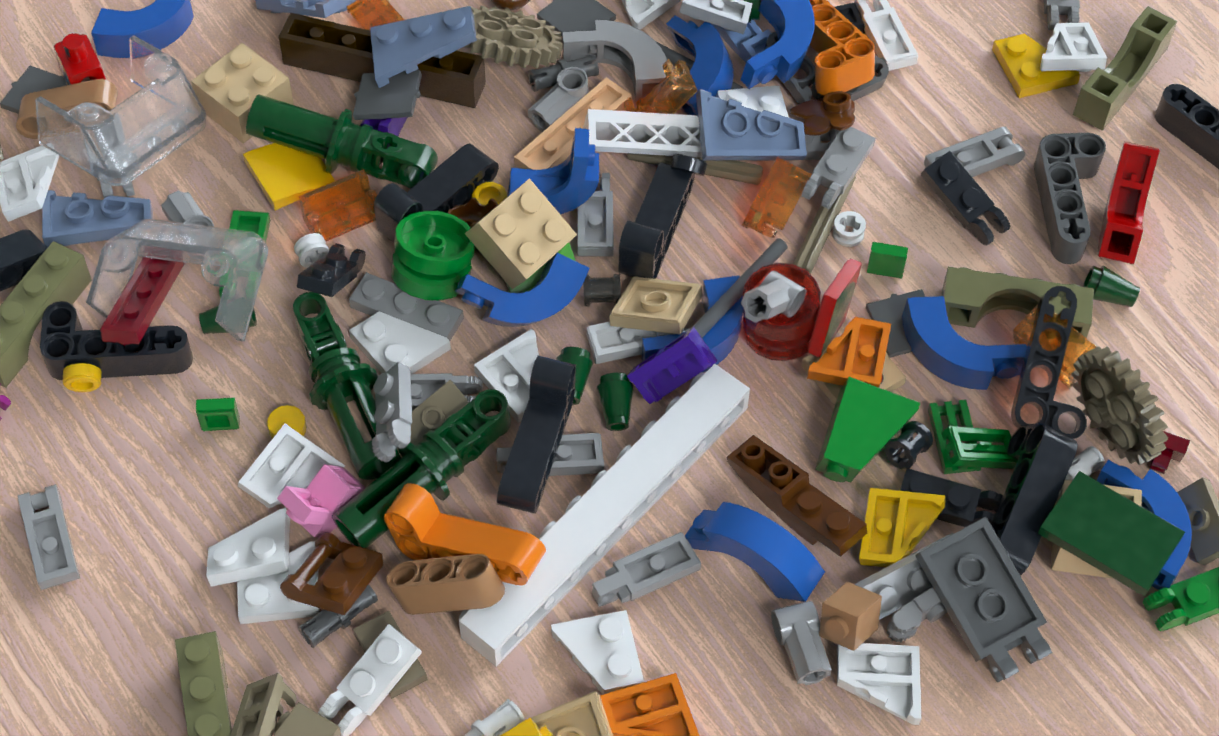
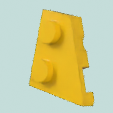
(1021, 62)
(896, 524)

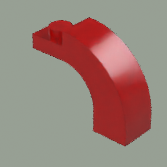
(1126, 203)

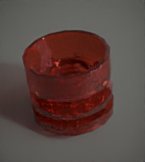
(781, 336)

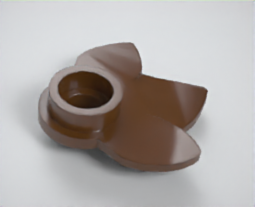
(821, 116)

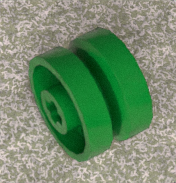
(431, 255)

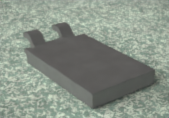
(985, 597)

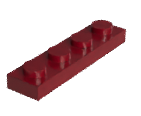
(140, 301)

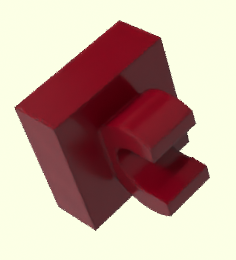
(1175, 449)

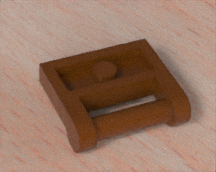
(341, 582)

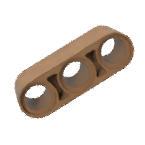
(66, 97)
(445, 584)

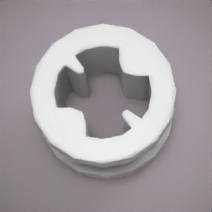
(845, 238)
(310, 249)

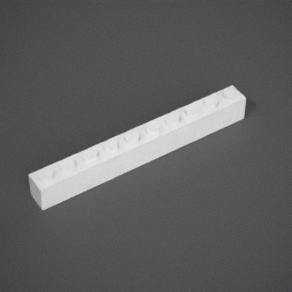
(609, 510)

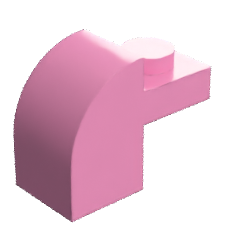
(321, 499)

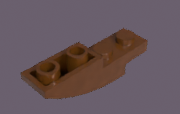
(793, 499)

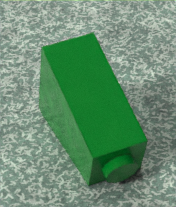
(861, 427)

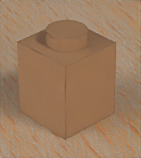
(850, 616)

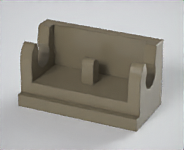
(262, 706)

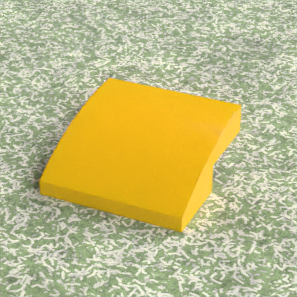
(286, 173)

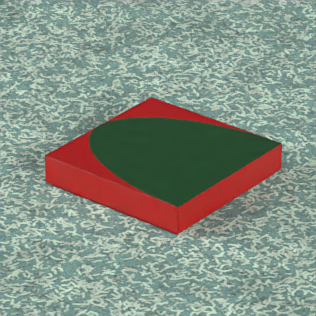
(834, 307)

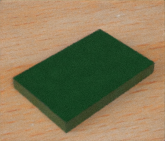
(1111, 533)

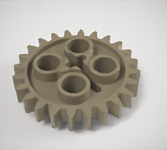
(515, 38)
(1120, 405)

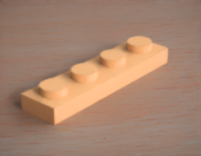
(555, 142)

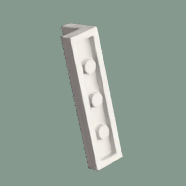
(627, 127)

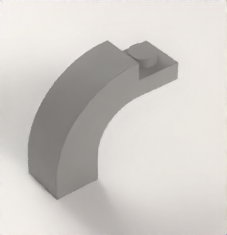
(622, 47)

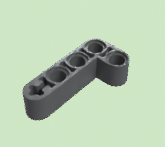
(1057, 168)

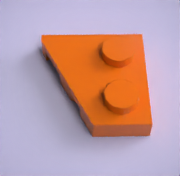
(854, 354)
(650, 709)

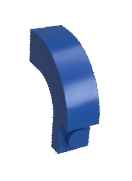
(155, 24)
(795, 28)
(712, 63)
(569, 182)
(552, 292)
(722, 335)
(949, 354)
(1162, 501)
(762, 545)

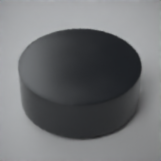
(689, 164)

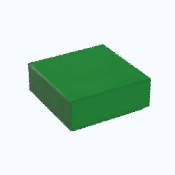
(887, 260)
(217, 414)

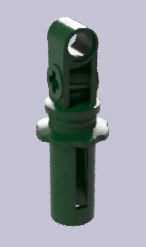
(341, 141)
(340, 380)
(428, 464)

